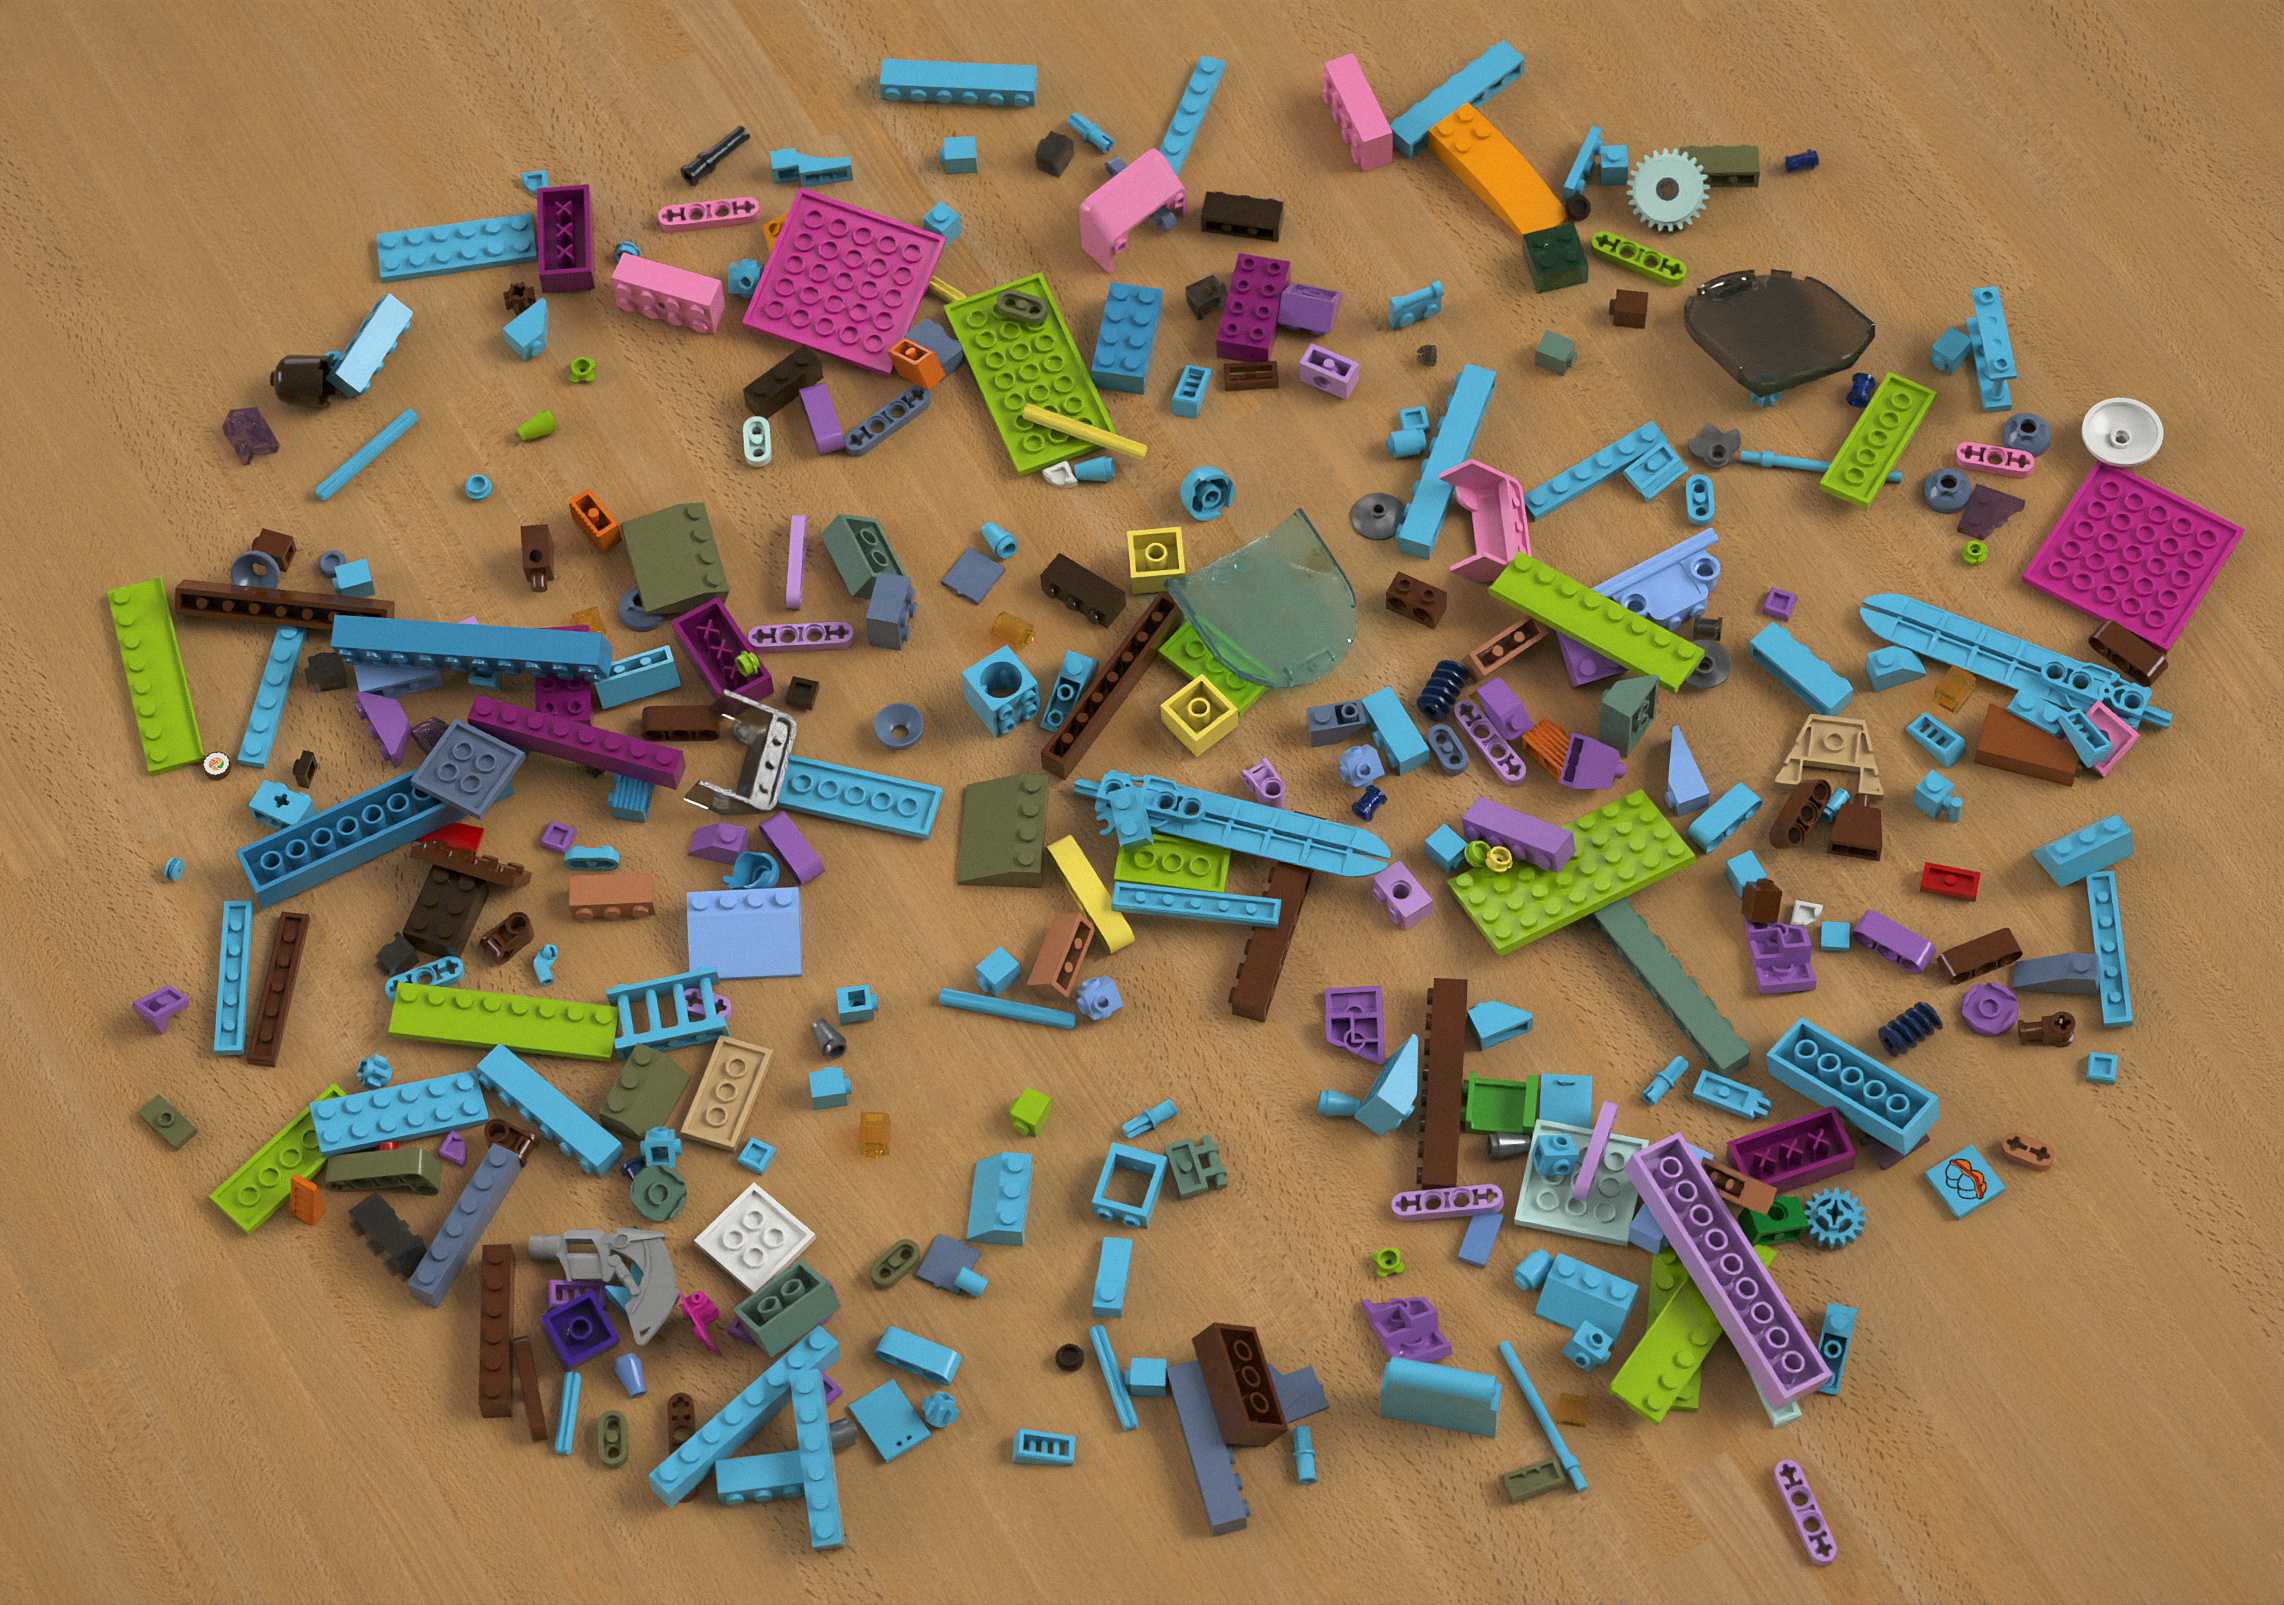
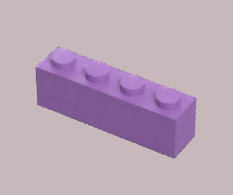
(1519, 833)

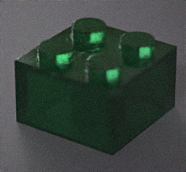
(1555, 258)

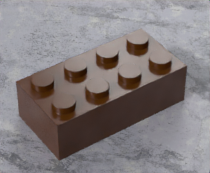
(1239, 1384)

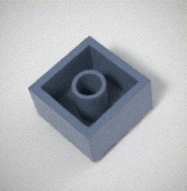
(890, 611)

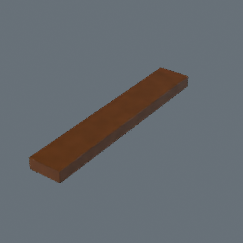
(278, 989)

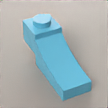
(812, 171)
(1112, 1277)

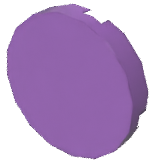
(1989, 1009)

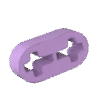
(697, 1010)

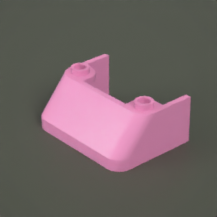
(1125, 203)
(1496, 516)

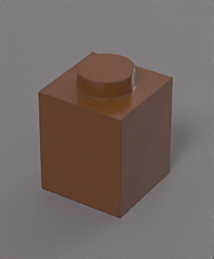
(1629, 308)
(277, 545)
(1761, 901)

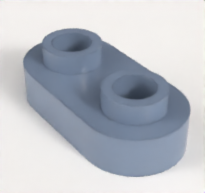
(1447, 751)

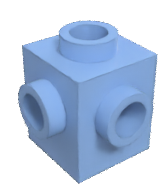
(1360, 766)
(1098, 997)

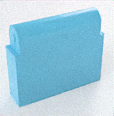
(1441, 1396)

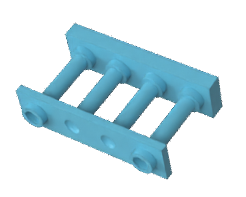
(1991, 349)
(671, 1038)

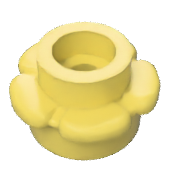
(1499, 859)

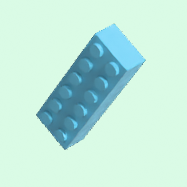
(1854, 1084)

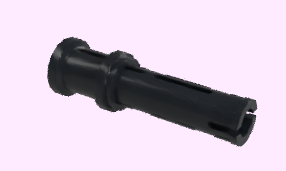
(707, 161)

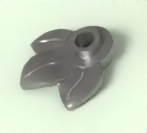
(1713, 444)

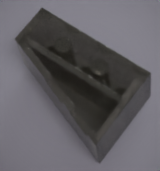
(387, 1236)

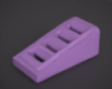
(574, 1286)

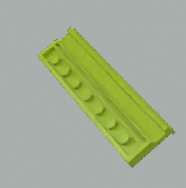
(1596, 621)
(156, 676)
(507, 1019)
(1671, 1350)

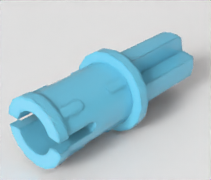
(1091, 132)
(1664, 1080)
(1149, 1119)
(1304, 1455)

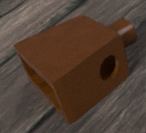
(537, 556)
(1857, 830)

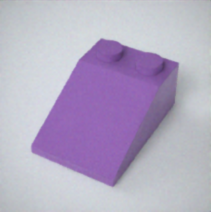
(1585, 664)

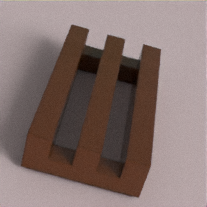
(1251, 379)

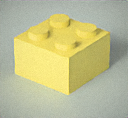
(1154, 558)
(1199, 715)

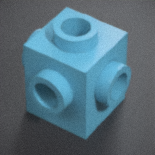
(738, 276)
(661, 1147)
(1554, 1155)
(1588, 1347)

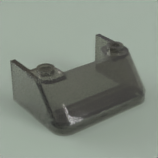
(769, 744)

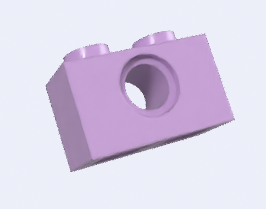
(1329, 371)
(1399, 881)

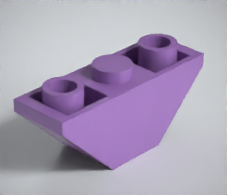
(386, 723)

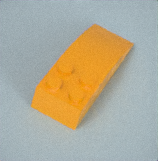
(1495, 171)

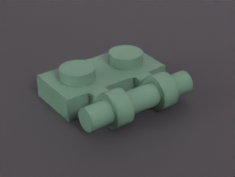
(1187, 1170)

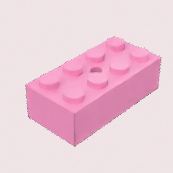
(1357, 112)
(668, 293)

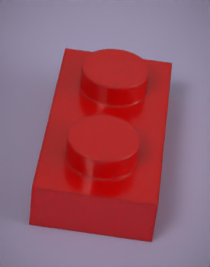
(1950, 881)

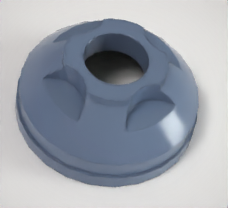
(2033, 443)
(1943, 499)
(243, 573)
(634, 616)
(899, 716)

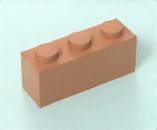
(1503, 648)
(612, 895)
(1061, 956)
(1739, 1186)

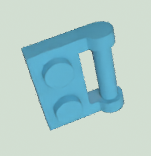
(1415, 306)

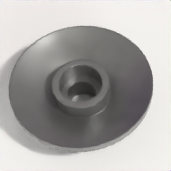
(1378, 525)
(1716, 661)

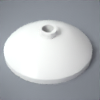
(2124, 422)

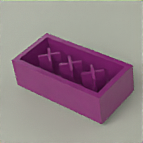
(565, 238)
(1252, 309)
(711, 645)
(566, 698)
(1794, 1151)

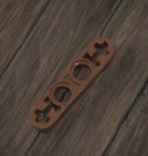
(530, 1388)
(673, 1415)

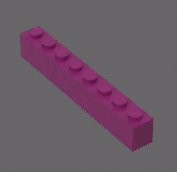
(578, 742)

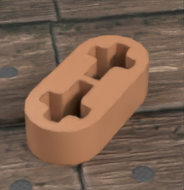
(2027, 1151)

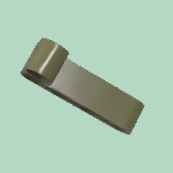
(385, 1169)

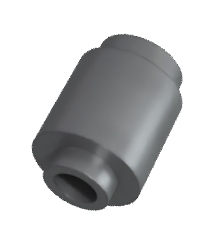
(843, 1434)

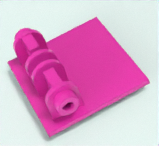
(701, 1313)

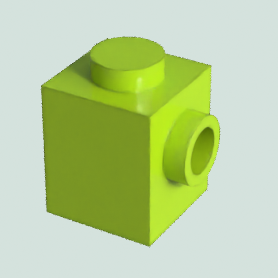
(1030, 1112)

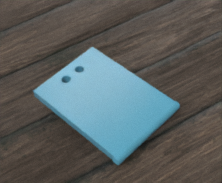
(1566, 1102)
(889, 1420)

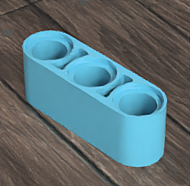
(1724, 817)
(918, 1355)

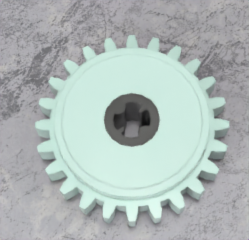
(1650, 197)

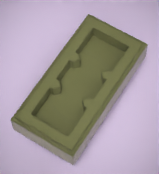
(167, 1122)
(1533, 1480)

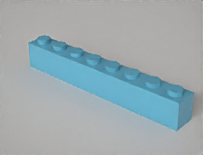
(1449, 449)
(740, 1418)

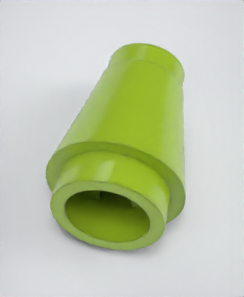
(538, 426)

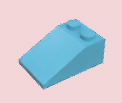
(1393, 1090)

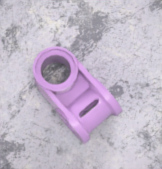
(1264, 781)

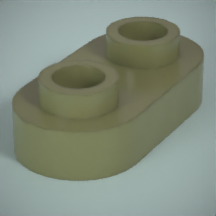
(1023, 306)
(893, 1263)
(612, 1441)

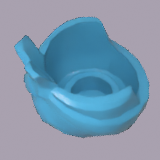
(753, 872)

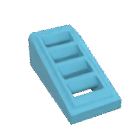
(1191, 404)
(1948, 751)
(2091, 751)
(1044, 1438)

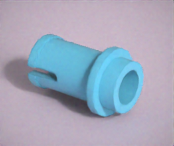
(1833, 806)

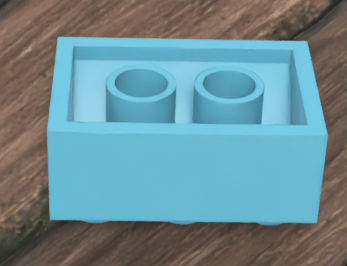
(2086, 850)
(1000, 1199)
(1586, 1293)

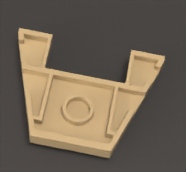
(1833, 745)

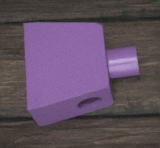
(1590, 764)

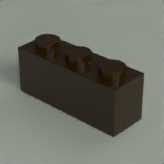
(1242, 216)
(782, 383)
(1082, 591)

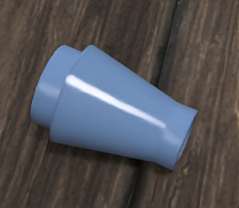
(631, 1374)

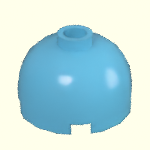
(1206, 492)

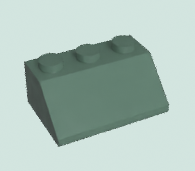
(860, 552)
(1627, 712)

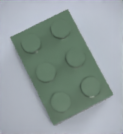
(786, 1308)

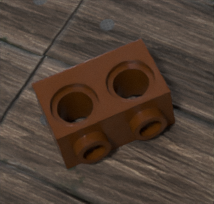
(1416, 600)

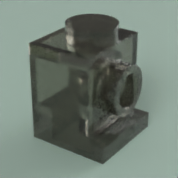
(1206, 296)
(396, 957)

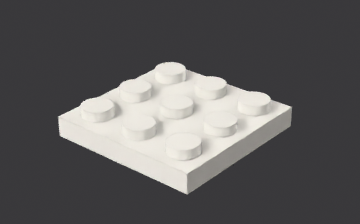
(754, 1239)

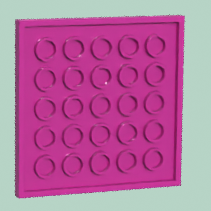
(843, 281)
(2133, 555)

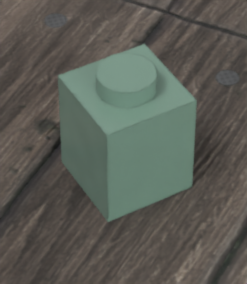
(1555, 353)

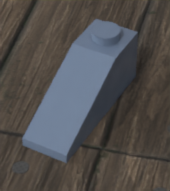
(2059, 973)

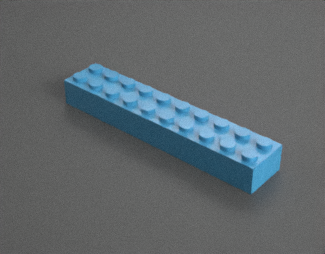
(472, 647)
(344, 838)

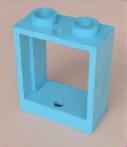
(1134, 1160)

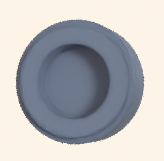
(329, 561)

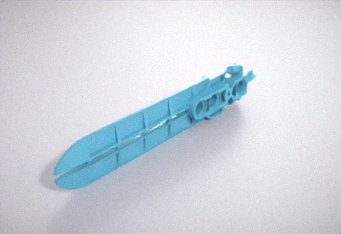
(2007, 659)
(1246, 826)

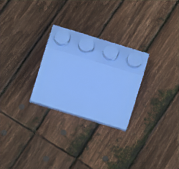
(746, 932)

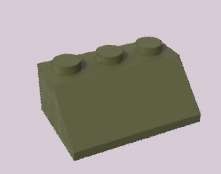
(643, 1094)

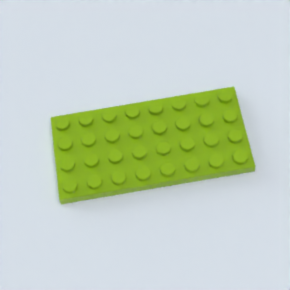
(1025, 366)
(1615, 856)

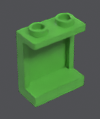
(1499, 1105)

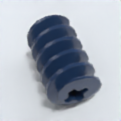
(1442, 690)
(1909, 1026)

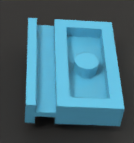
(1655, 470)

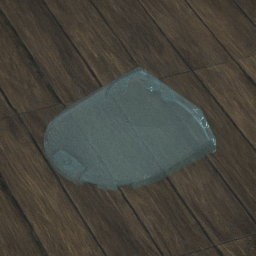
(1273, 607)

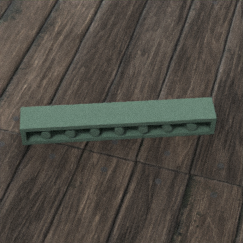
(1671, 987)

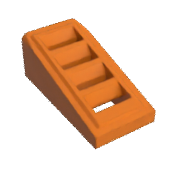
(306, 1200)

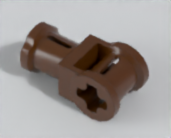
(2048, 1030)

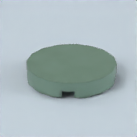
(658, 1192)

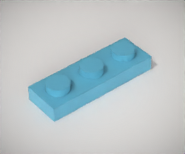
(1584, 164)

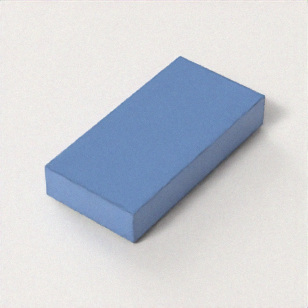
(1480, 1239)

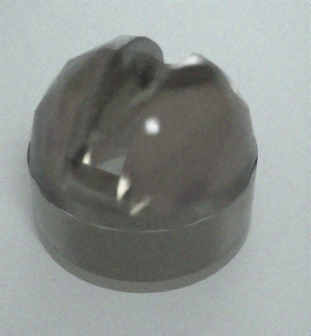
(1428, 355)

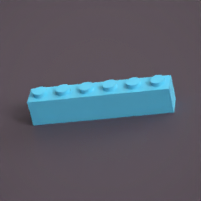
(958, 82)
(1474, 85)
(550, 1111)
(817, 1460)

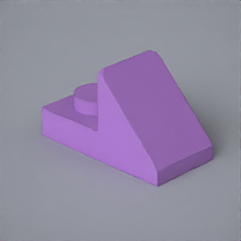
(159, 1006)

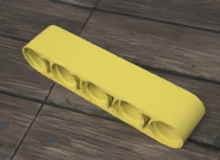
(1089, 893)

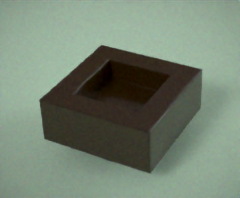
(802, 693)
(305, 769)

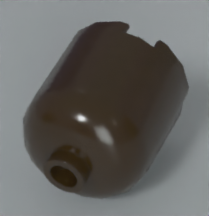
(302, 380)

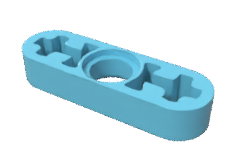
(429, 969)

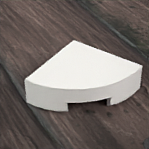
(1060, 475)
(1805, 913)

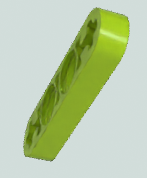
(1636, 262)

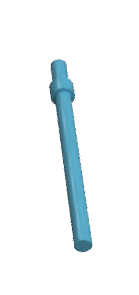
(1768, 459)
(1568, 1462)

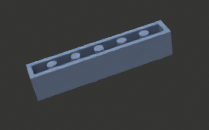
(464, 1226)
(1207, 1450)

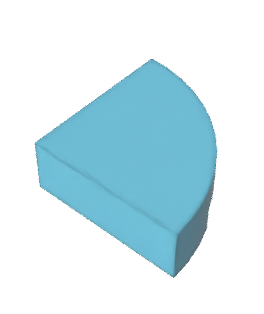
(535, 180)

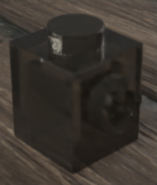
(1054, 153)
(326, 672)

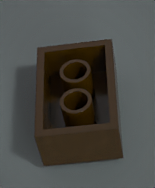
(445, 912)

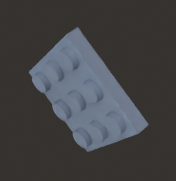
(468, 769)

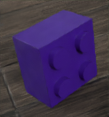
(579, 1331)

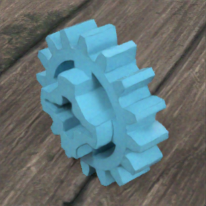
(1846, 1219)

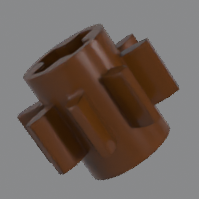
(519, 297)

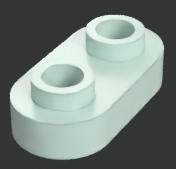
(757, 443)

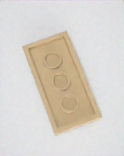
(727, 1093)

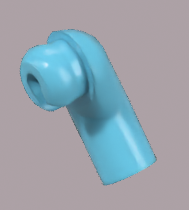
(543, 963)

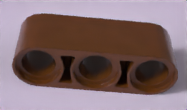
(2128, 652)
(680, 723)
(1800, 814)
(1979, 956)

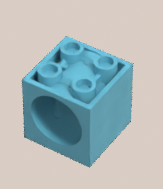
(997, 672)

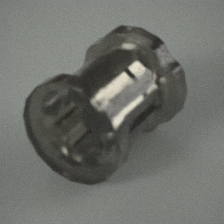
(1707, 627)

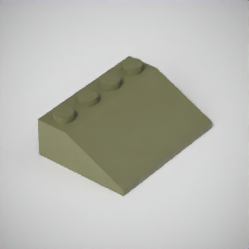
(675, 559)
(1004, 832)

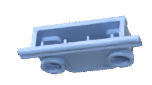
(1669, 585)

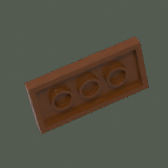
(464, 861)

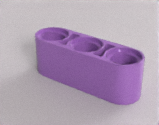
(821, 418)
(791, 848)
(1893, 942)

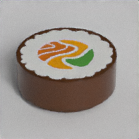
(217, 765)

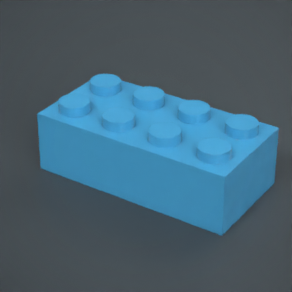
(1127, 338)

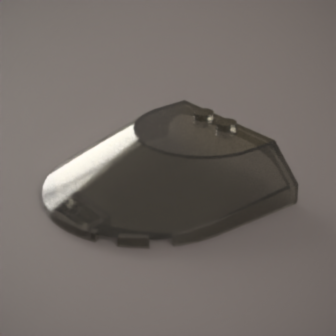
(1776, 329)

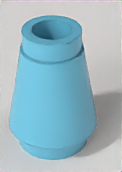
(1096, 469)
(999, 540)
(1336, 1104)

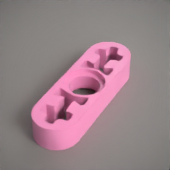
(2000, 469)

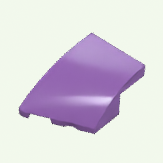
(1780, 957)
(1356, 1021)
(1407, 1328)

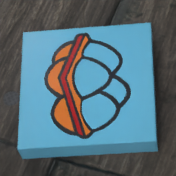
(1965, 1182)

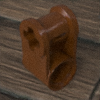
(507, 941)
(514, 1139)

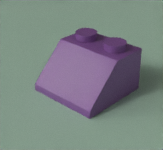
(1309, 308)

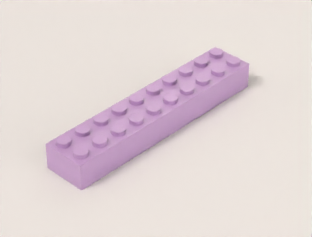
(1727, 1271)

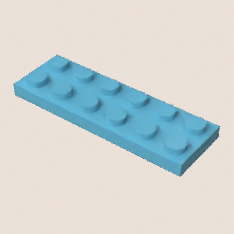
(456, 248)
(859, 797)
(398, 1113)

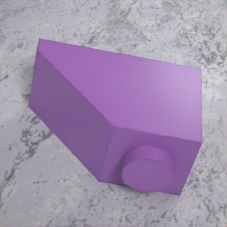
(1504, 709)
(719, 842)

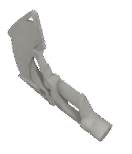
(657, 1291)

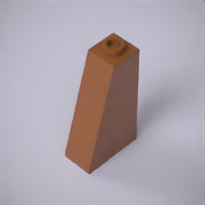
(2025, 749)

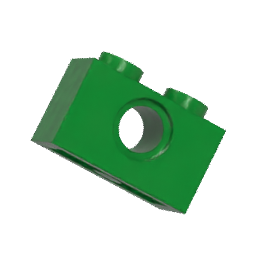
(1782, 1224)

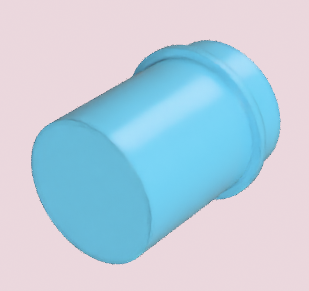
(970, 1282)

